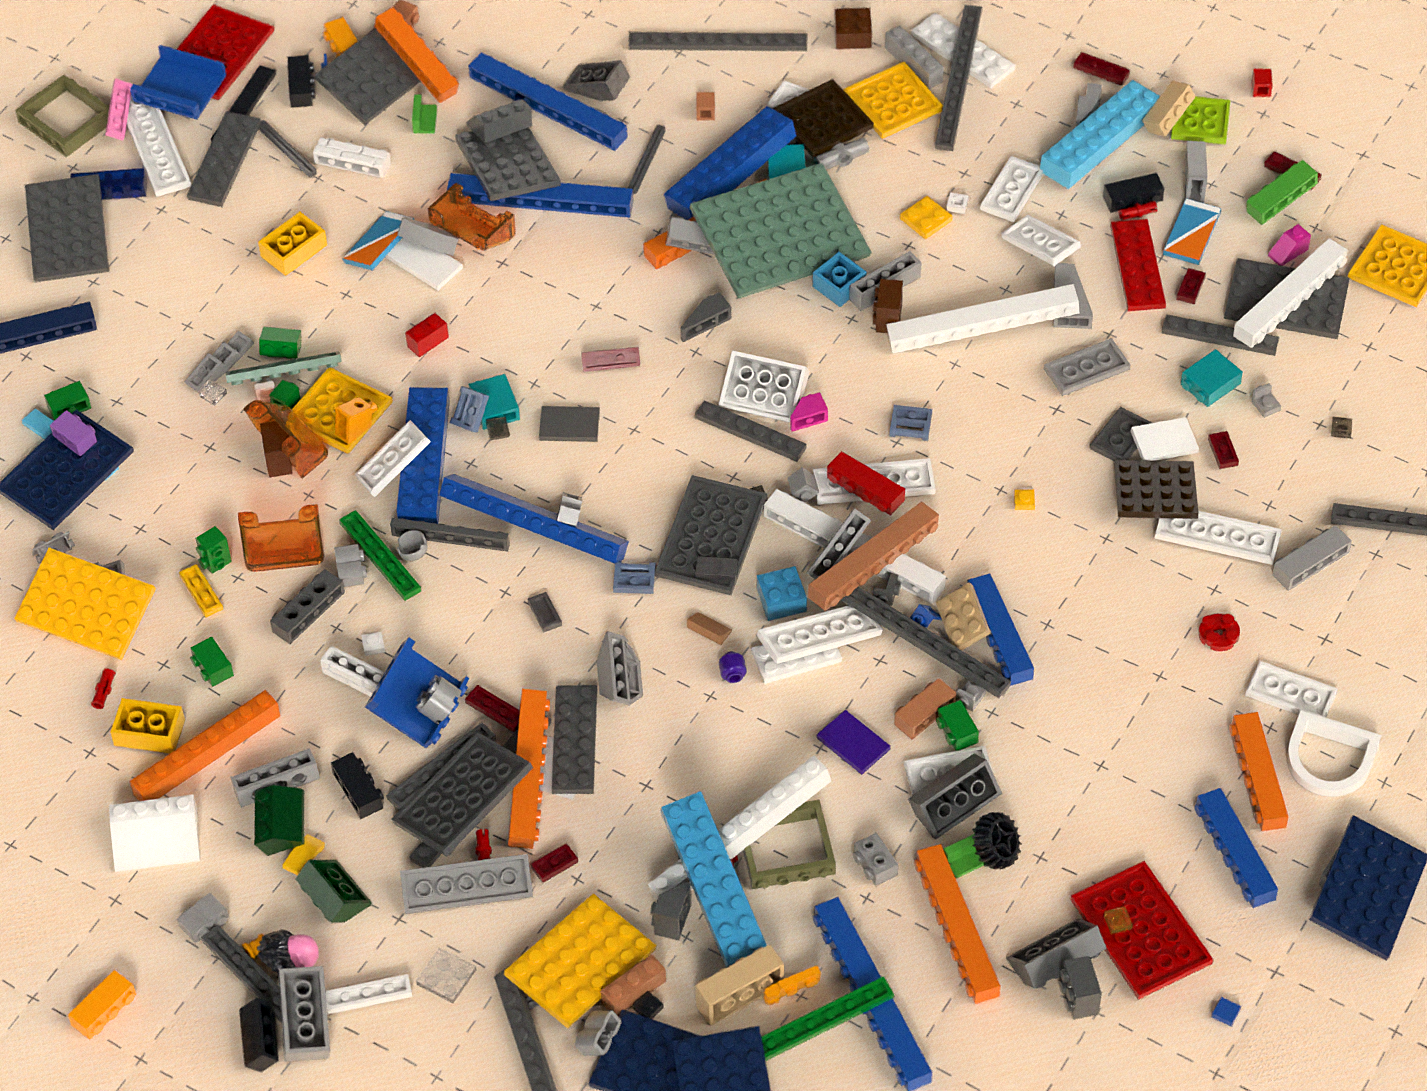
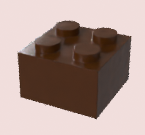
(853, 28)
(888, 305)
(272, 439)

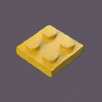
(926, 217)

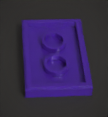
(853, 742)

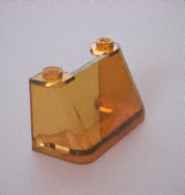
(470, 223)
(302, 446)
(282, 542)

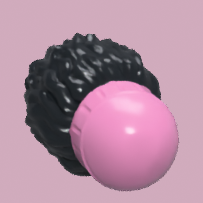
(287, 950)

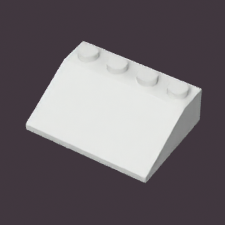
(763, 386)
(154, 833)

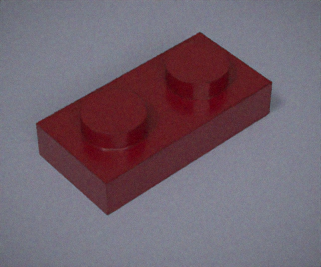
(1191, 286)
(1223, 450)
(554, 863)

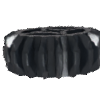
(996, 840)

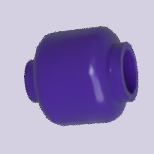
(732, 667)

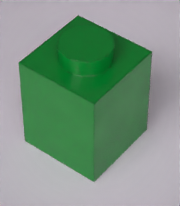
(285, 394)

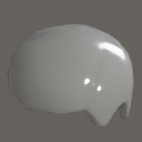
(412, 545)

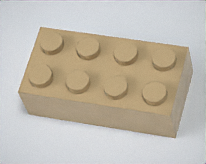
(738, 984)

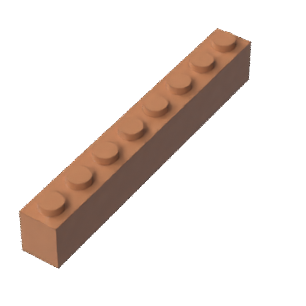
(873, 556)

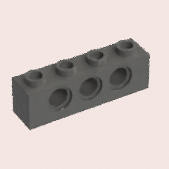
(318, 597)

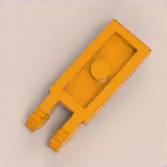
(791, 985)

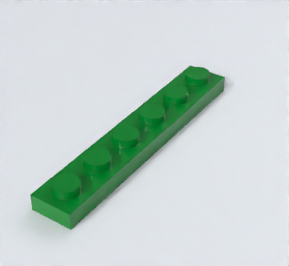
(380, 555)

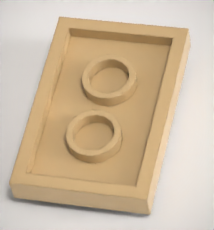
(963, 617)

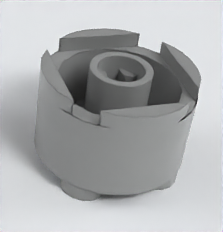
(438, 699)

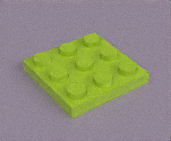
(1203, 121)

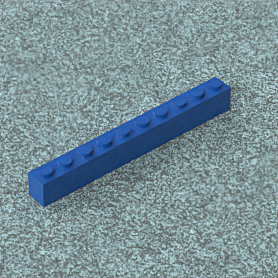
(548, 101)
(563, 198)
(533, 518)
(883, 1019)

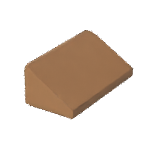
(708, 628)

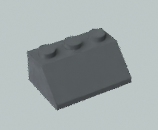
(501, 121)

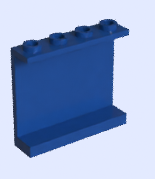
(180, 83)
(399, 688)

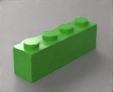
(1282, 192)

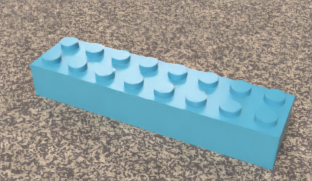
(1098, 135)

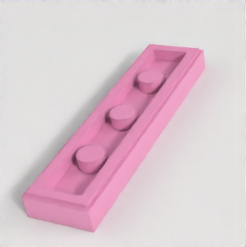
(118, 109)

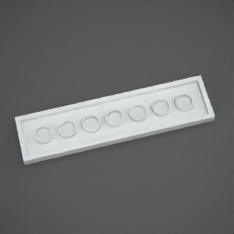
(156, 149)

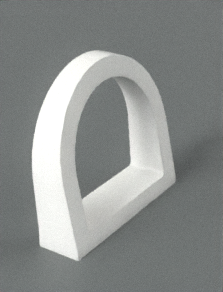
(1337, 732)

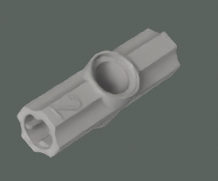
(842, 154)

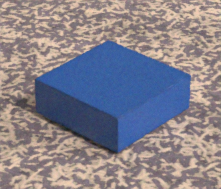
(1226, 1011)

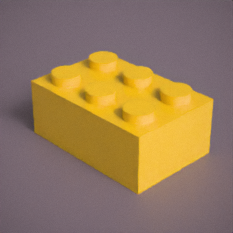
(292, 243)
(147, 726)

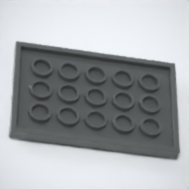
(368, 77)
(508, 164)
(66, 228)
(1315, 316)
(714, 523)
(462, 793)

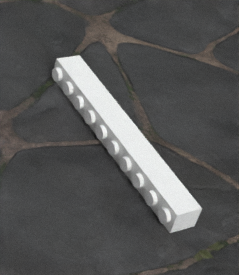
(983, 318)
(820, 528)
(757, 818)

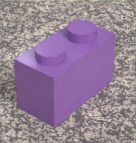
(73, 432)

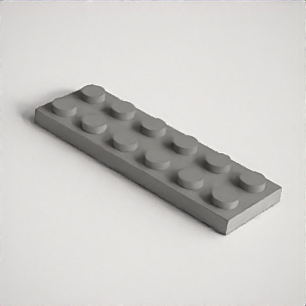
(466, 884)

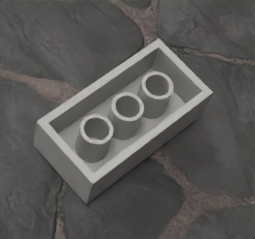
(303, 1013)

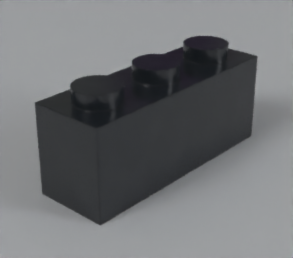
(300, 81)
(1133, 191)
(357, 785)
(258, 1035)

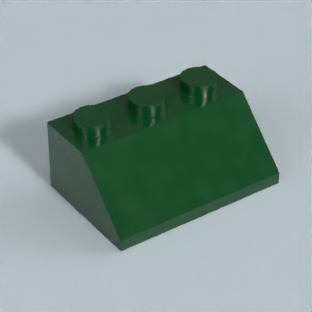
(278, 818)
(332, 890)

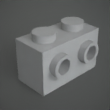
(875, 859)

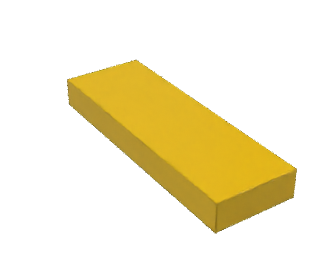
(201, 590)

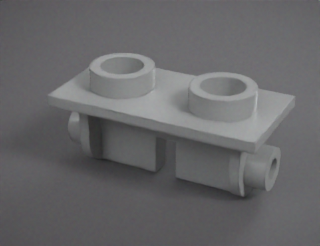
(59, 542)

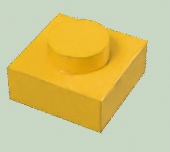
(1024, 499)

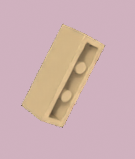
(1168, 108)

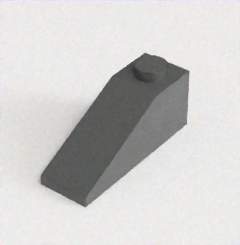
(709, 314)

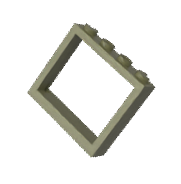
(78, 138)
(798, 872)

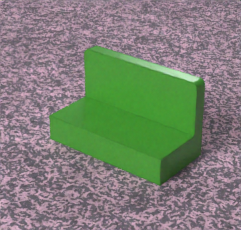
(423, 117)
(963, 857)

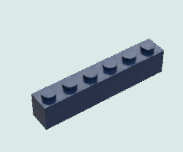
(46, 327)

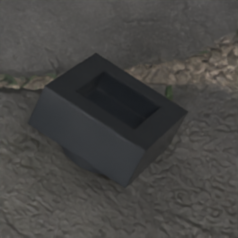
(648, 1005)

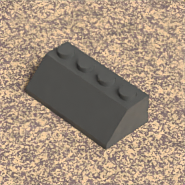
(955, 795)
(1046, 957)

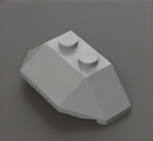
(619, 670)

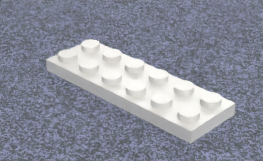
(942, 38)
(913, 475)
(1222, 536)
(817, 633)

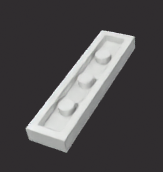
(368, 994)

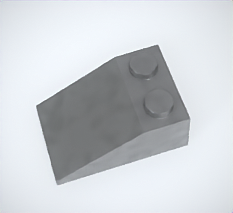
(598, 80)

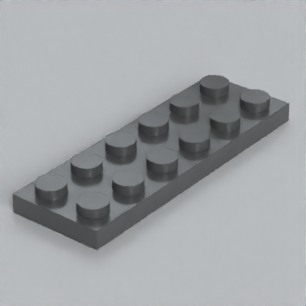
(224, 159)
(574, 739)

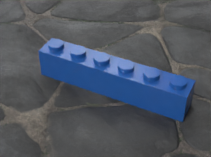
(1004, 637)
(1236, 848)

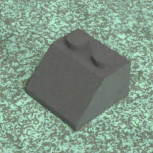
(671, 911)

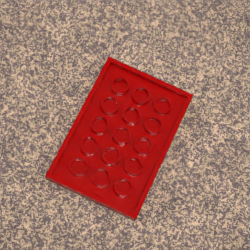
(227, 39)
(1161, 941)

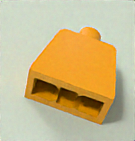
(353, 419)

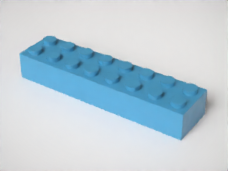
(713, 878)

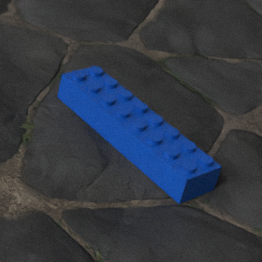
(732, 161)
(423, 476)

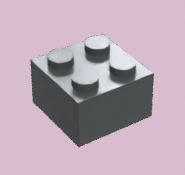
(1080, 987)

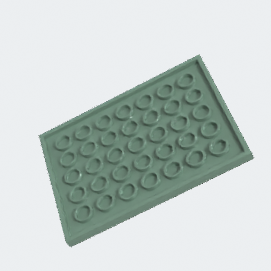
(778, 229)

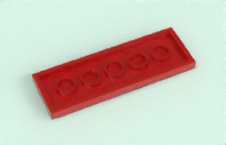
(1138, 265)

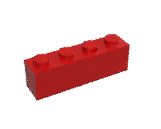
(865, 483)

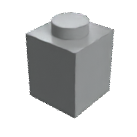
(803, 485)

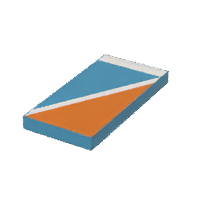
(1192, 231)
(376, 242)

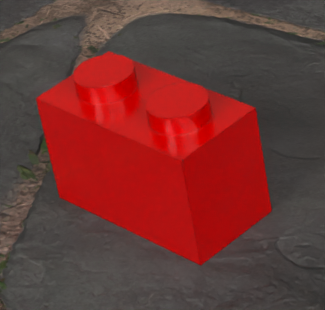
(427, 334)

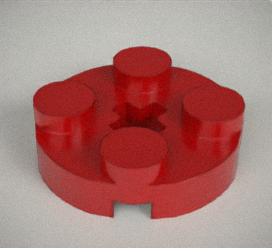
(1222, 622)

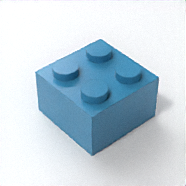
(835, 278)
(781, 593)

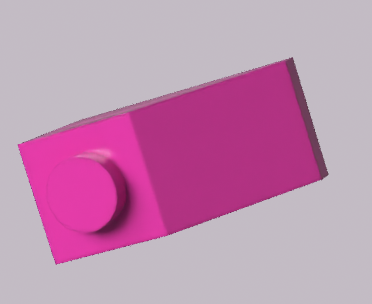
(1290, 245)
(809, 412)

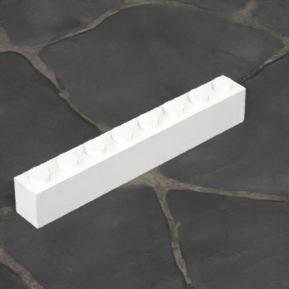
(1290, 293)

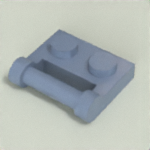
(469, 409)
(911, 417)
(634, 580)

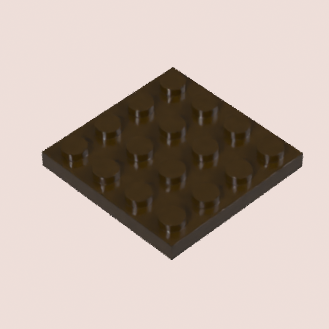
(824, 117)
(1156, 489)

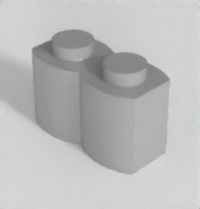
(349, 565)
(202, 917)
(598, 1032)

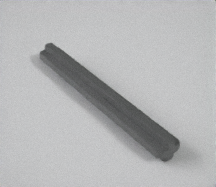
(287, 149)
(647, 158)

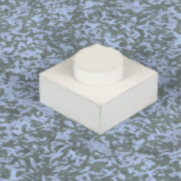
(957, 203)
(373, 643)

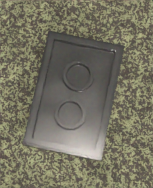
(569, 423)
(1116, 438)

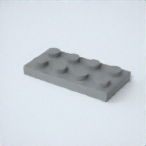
(1087, 367)

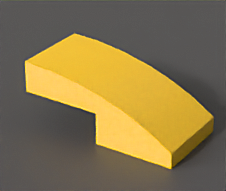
(303, 853)

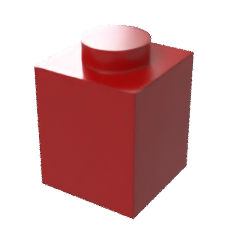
(1262, 82)

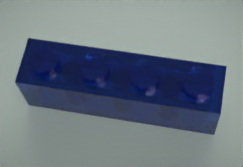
(120, 183)

